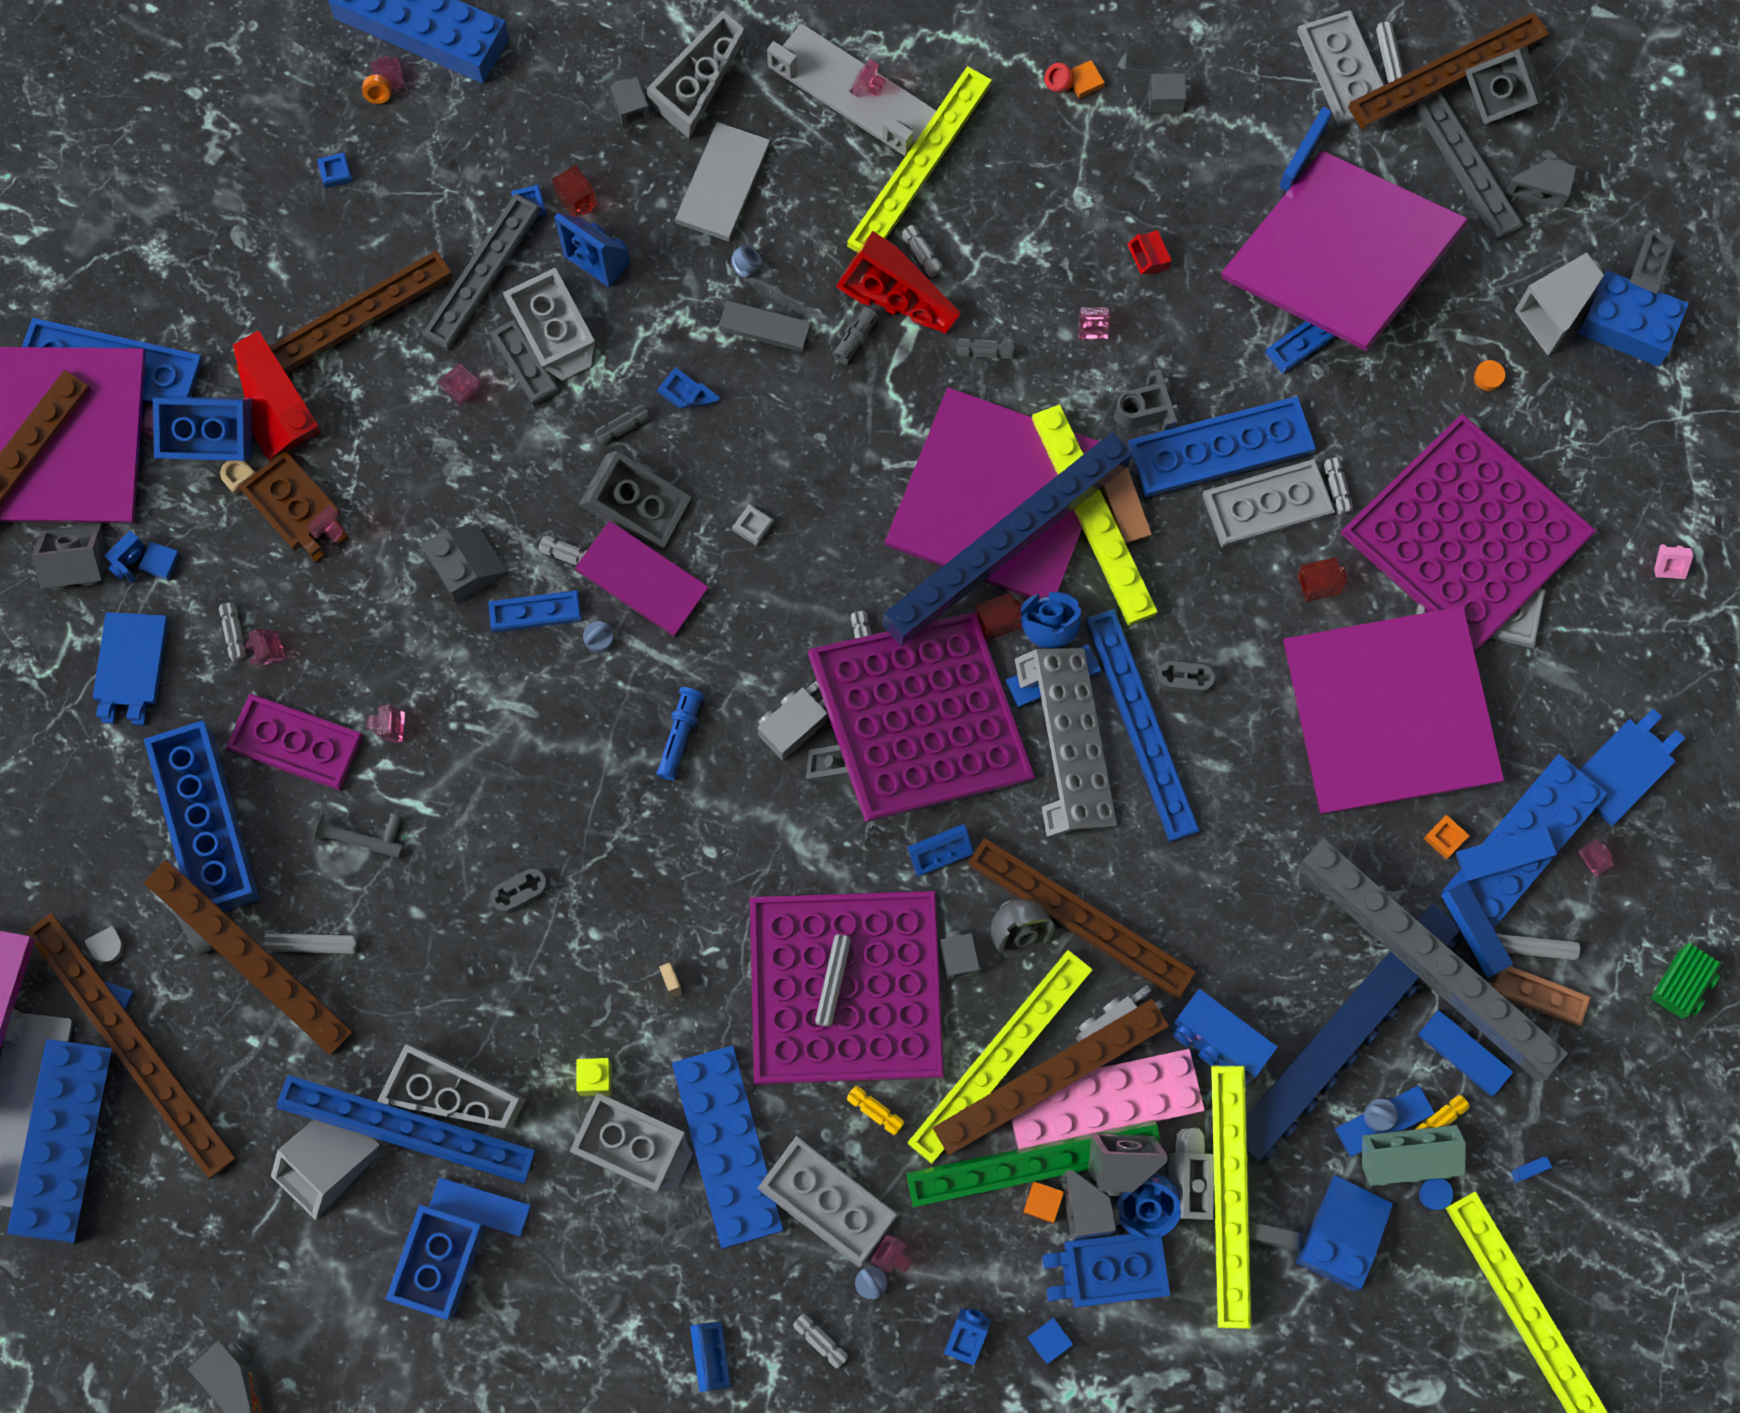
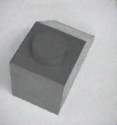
(1544, 183)
(827, 765)

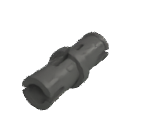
(855, 335)

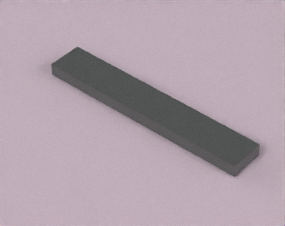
(1468, 166)
(481, 272)

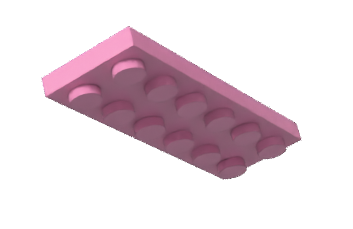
(1114, 1098)

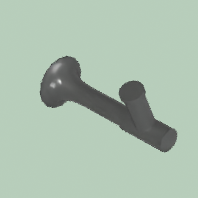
(385, 846)

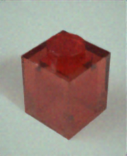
(574, 192)
(1321, 579)
(999, 616)

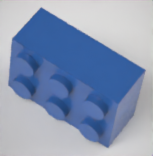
(1632, 319)
(202, 428)
(1221, 1036)
(435, 1263)

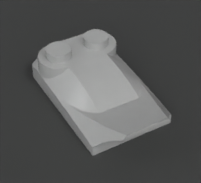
(552, 324)
(632, 1145)

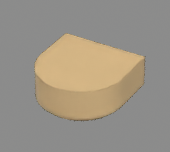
(235, 473)
(671, 980)

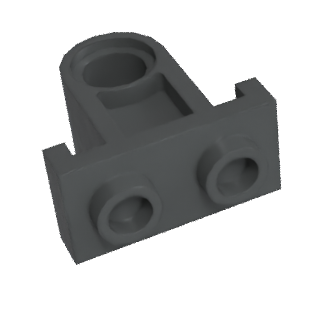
(1151, 403)

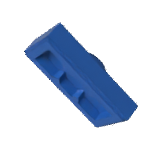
(940, 850)
(710, 1356)

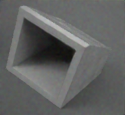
(1557, 299)
(322, 1164)

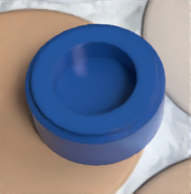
(1436, 1194)

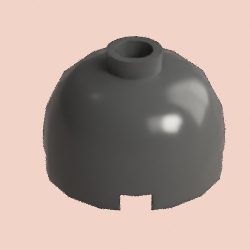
(1019, 927)

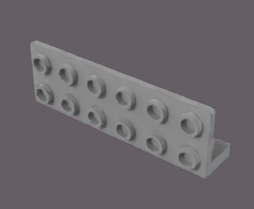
(828, 75)
(1072, 738)
(18, 1081)

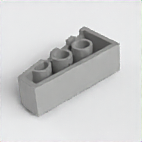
(693, 77)
(441, 1088)

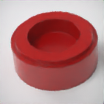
(1059, 78)

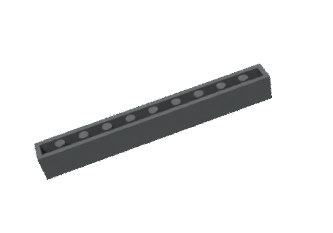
(1432, 961)

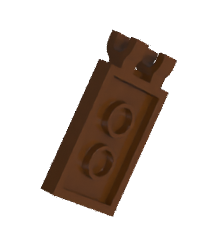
(289, 502)

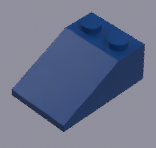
(592, 249)
(1345, 1234)

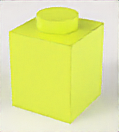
(594, 1076)

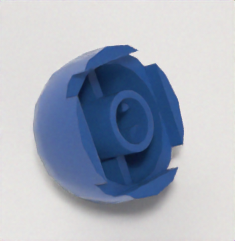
(1051, 620)
(1150, 1208)

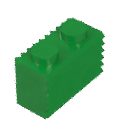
(1686, 981)

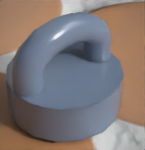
(746, 260)
(598, 637)
(1380, 1115)
(871, 1283)

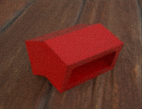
(1149, 253)

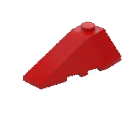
(889, 279)
(278, 411)

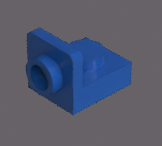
(123, 553)
(968, 1335)

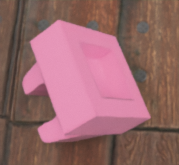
(1673, 562)

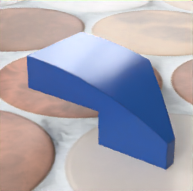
(685, 392)

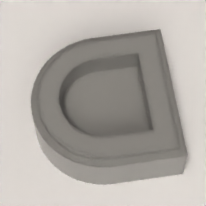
(106, 945)

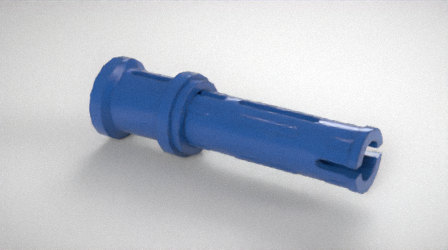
(683, 719)

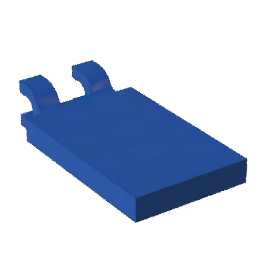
(129, 665)
(1630, 765)
(1110, 1270)

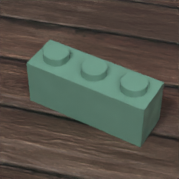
(1413, 1155)

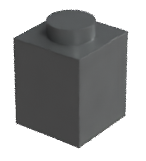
(1168, 93)
(629, 102)
(959, 955)

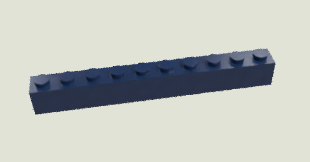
(1006, 539)
(1337, 1044)

